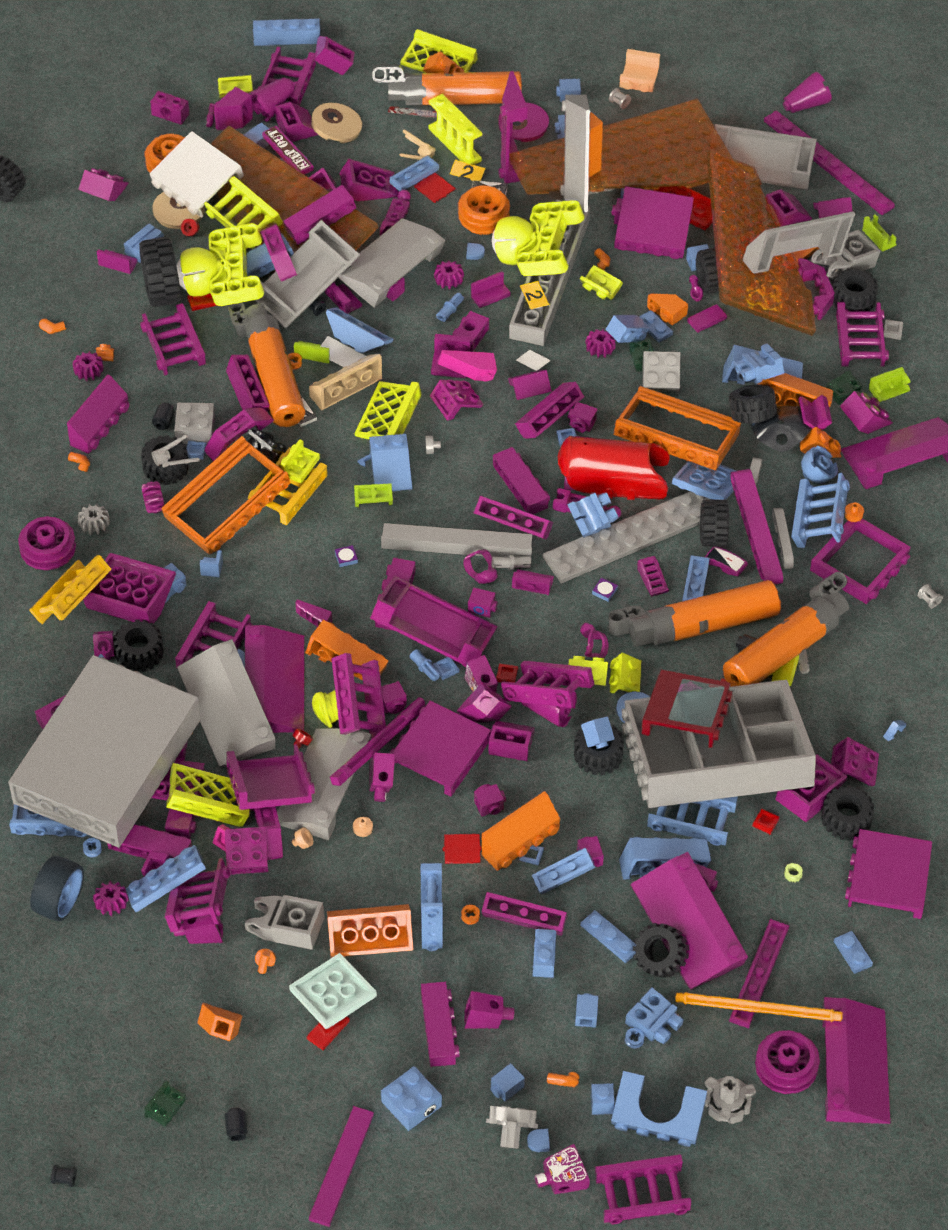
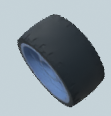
(57, 888)

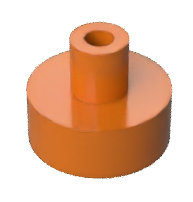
(854, 512)

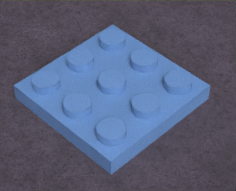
(705, 481)

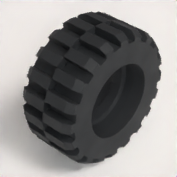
(160, 271)

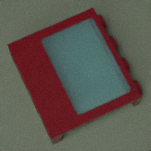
(688, 704)

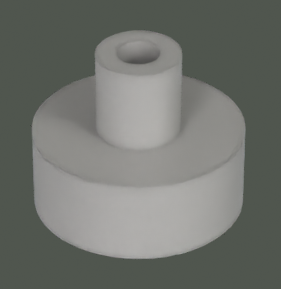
(430, 444)

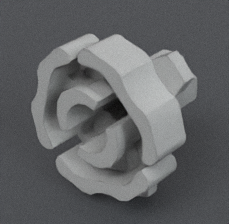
(728, 1096)
(512, 1121)

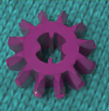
(449, 274)
(600, 343)
(88, 366)
(152, 497)
(110, 898)

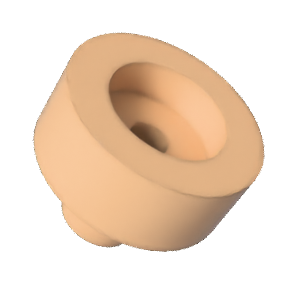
(362, 826)
(303, 838)

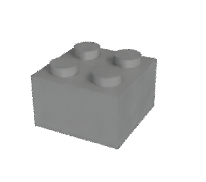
(661, 371)
(195, 421)

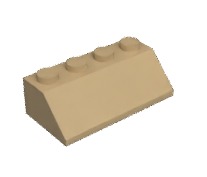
(346, 381)

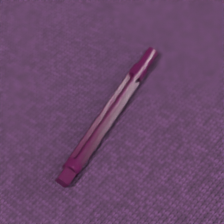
(377, 742)

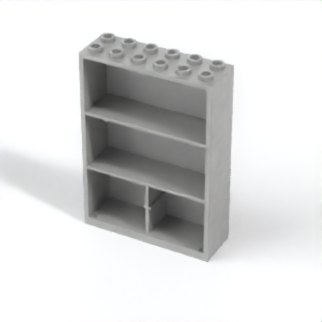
(105, 750)
(756, 753)

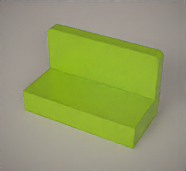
(312, 351)

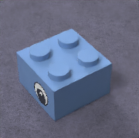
(411, 1098)

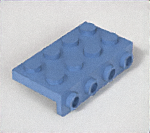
(29, 822)

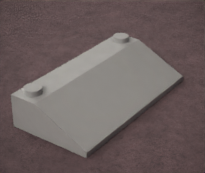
(576, 149)
(776, 156)
(825, 233)
(390, 259)
(317, 267)
(227, 703)
(323, 757)

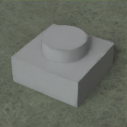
(893, 329)

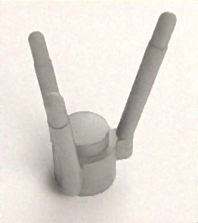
(162, 455)

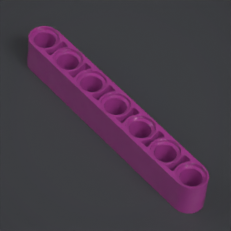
(756, 526)

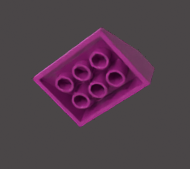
(131, 590)

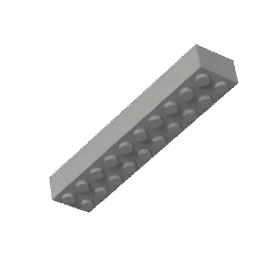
(534, 324)

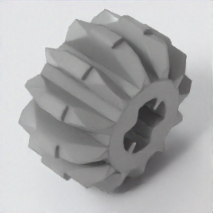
(93, 519)

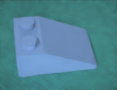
(391, 461)

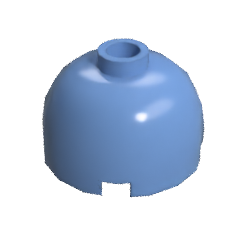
(818, 465)

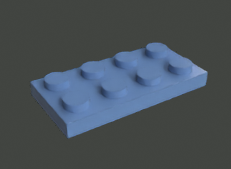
(165, 878)

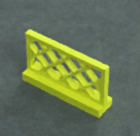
(431, 42)
(401, 414)
(206, 805)

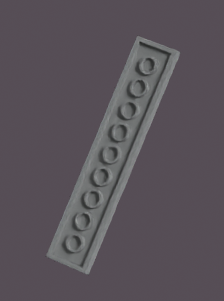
(625, 537)

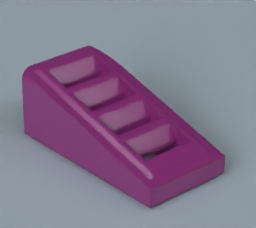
(649, 565)
(313, 613)

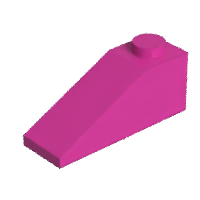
(473, 365)

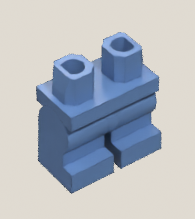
(760, 364)
(590, 514)
(653, 1016)

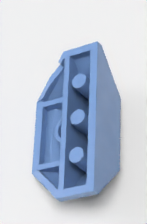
(355, 332)

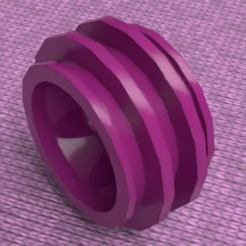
(48, 551)
(788, 1048)

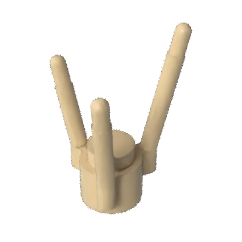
(424, 149)

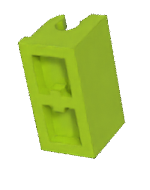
(878, 234)
(889, 384)
(373, 494)

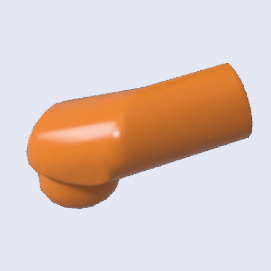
(603, 257)
(50, 327)
(83, 462)
(563, 1080)

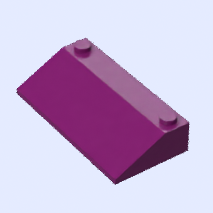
(512, 110)
(896, 450)
(432, 621)
(277, 674)
(681, 899)
(856, 1063)

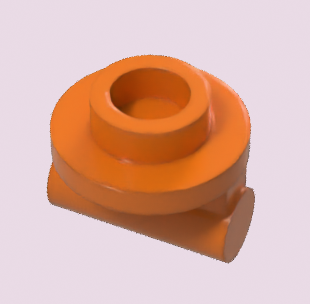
(105, 352)
(265, 958)

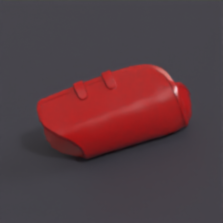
(613, 467)

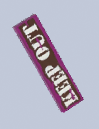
(287, 150)

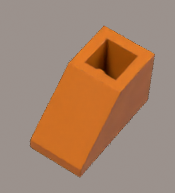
(441, 64)
(668, 307)
(820, 438)
(219, 1022)

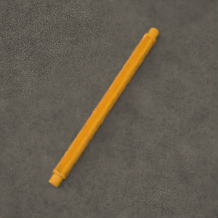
(762, 1007)

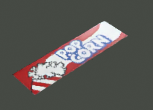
(412, 111)

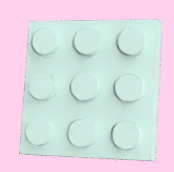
(333, 991)

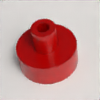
(186, 227)
(302, 737)

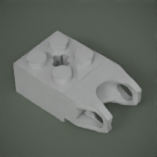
(857, 254)
(288, 920)

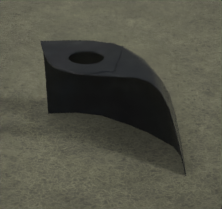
(793, 428)

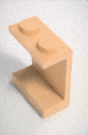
(640, 70)

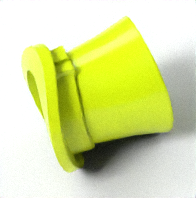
(325, 707)

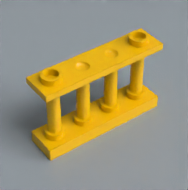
(297, 499)
(70, 589)

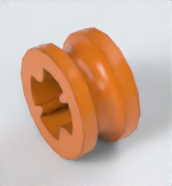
(297, 357)
(469, 909)

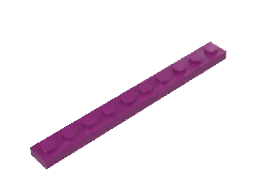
(834, 166)

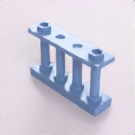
(805, 506)
(678, 826)
(431, 906)

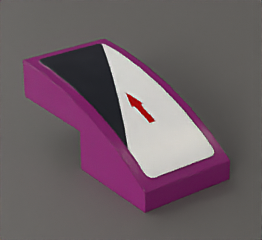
(728, 561)

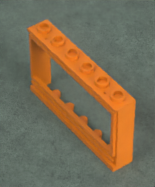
(674, 445)
(209, 477)

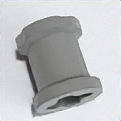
(612, 98)
(935, 598)

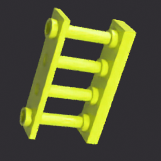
(448, 136)
(248, 198)

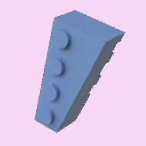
(729, 373)
(647, 854)

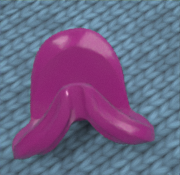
(486, 576)
(589, 632)

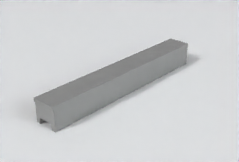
(455, 540)

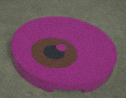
(531, 128)

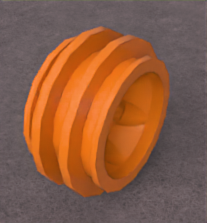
(160, 148)
(478, 209)

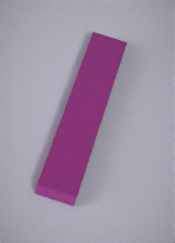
(760, 970)
(341, 1166)

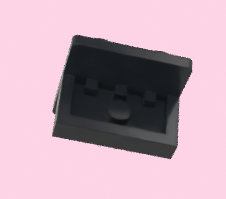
(266, 445)

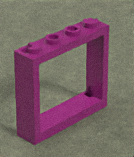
(857, 590)

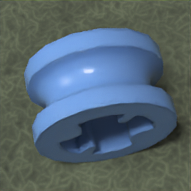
(92, 841)
(637, 1032)

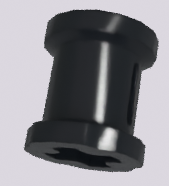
(317, 307)
(63, 1175)

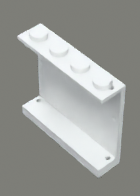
(194, 172)

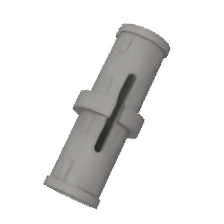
(511, 562)

